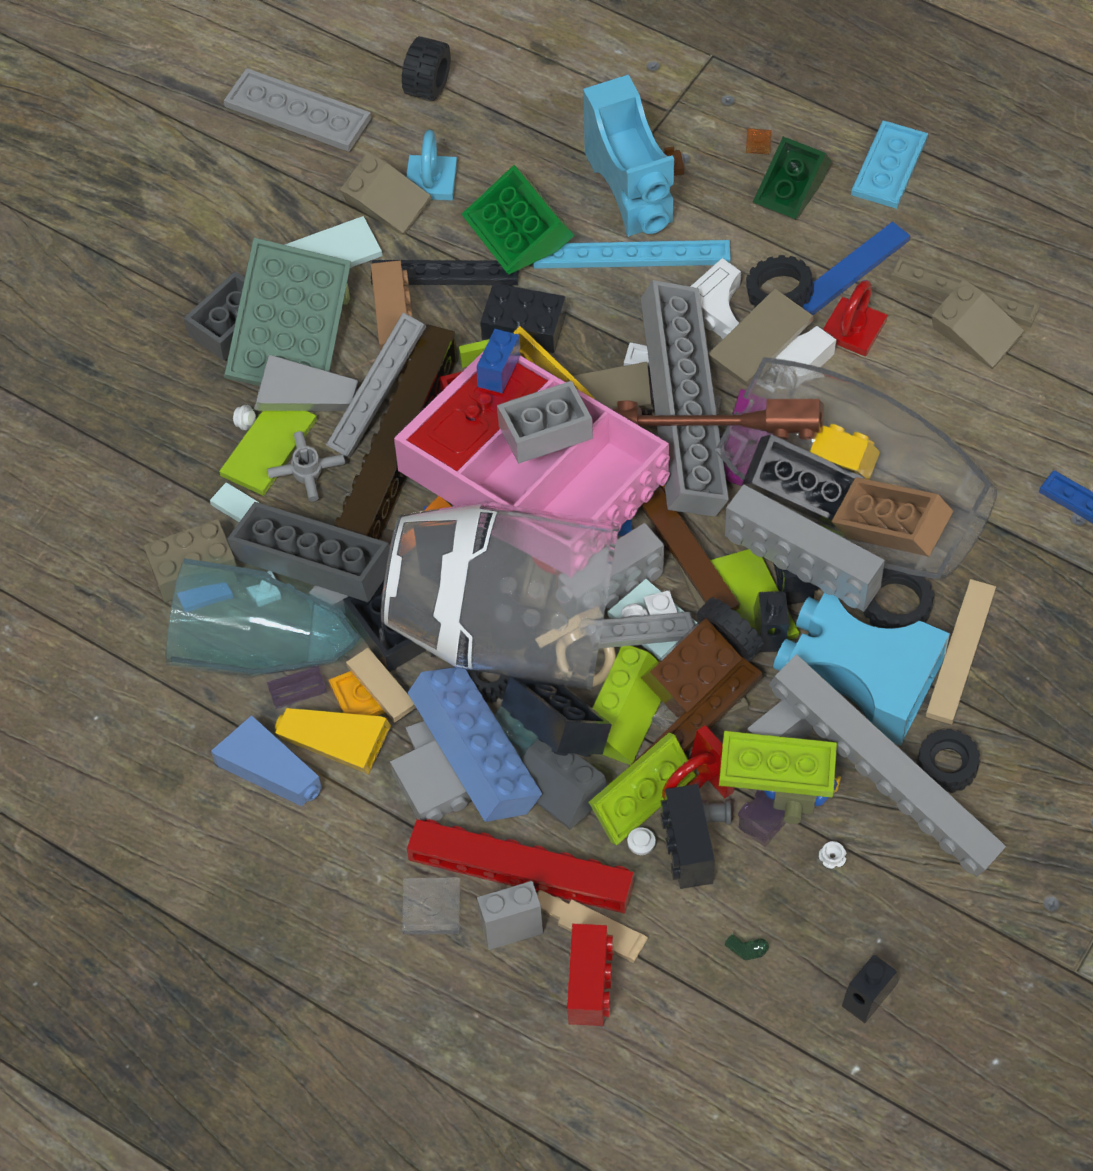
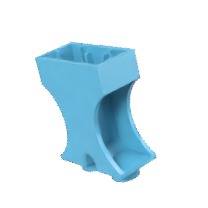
(627, 155)
(873, 666)

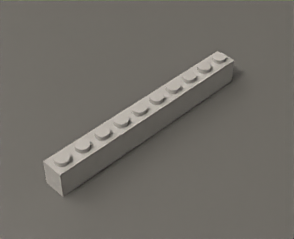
(886, 766)

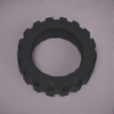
(780, 267)
(884, 619)
(732, 627)

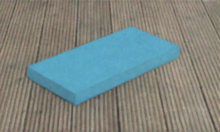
(889, 164)

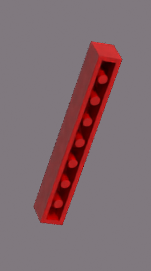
(516, 864)

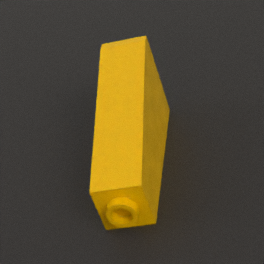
(337, 736)

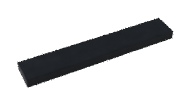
(455, 272)

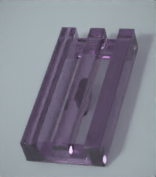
(296, 683)

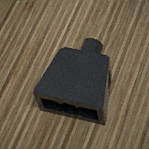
(770, 613)
(874, 984)

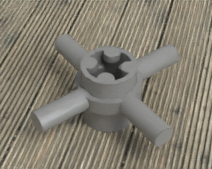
(308, 473)

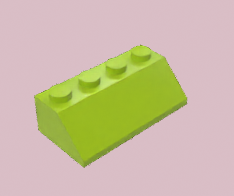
(627, 704)

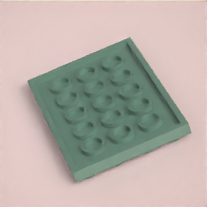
(286, 310)

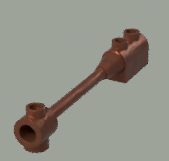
(779, 418)

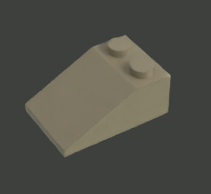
(384, 194)
(976, 324)

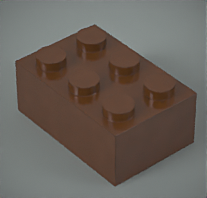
(691, 668)

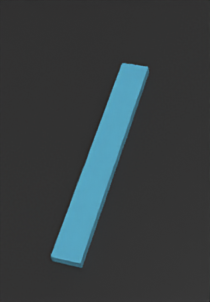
(637, 254)

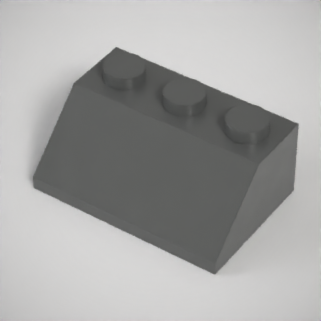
(564, 781)

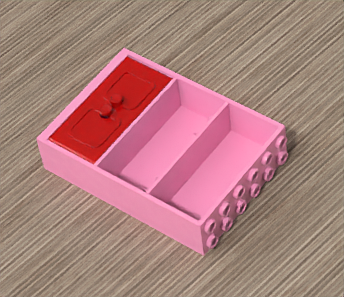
(465, 459)

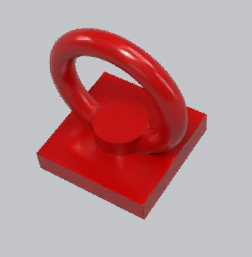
(854, 323)
(705, 757)

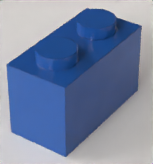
(498, 360)

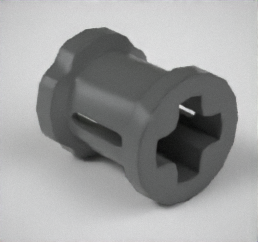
(717, 812)

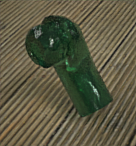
(747, 950)

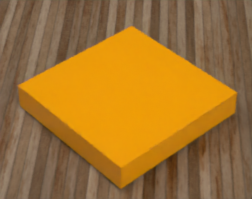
(353, 696)

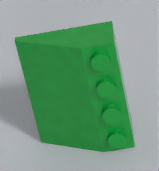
(517, 222)

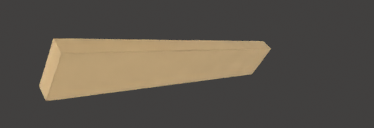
(960, 652)

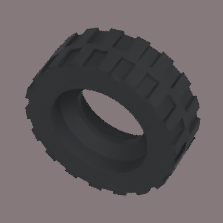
(955, 741)

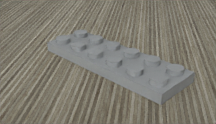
(297, 109)

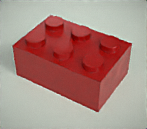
(589, 975)

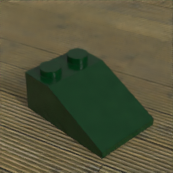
(792, 178)

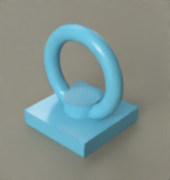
(433, 172)

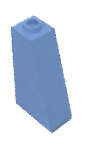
(267, 762)

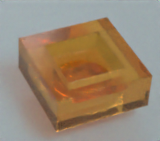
(758, 141)

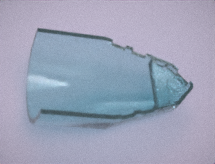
(250, 624)

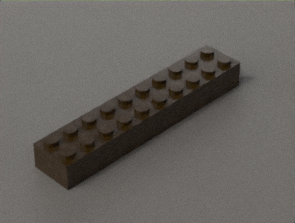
(379, 481)

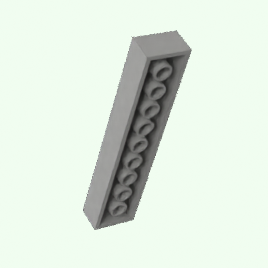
(684, 387)

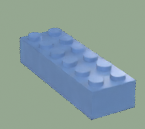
(474, 743)

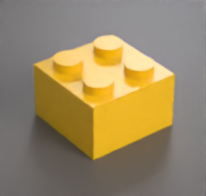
(846, 450)

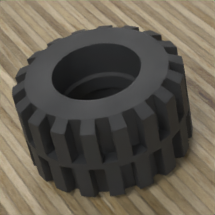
(426, 68)

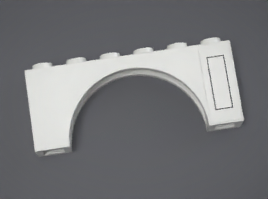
(715, 293)

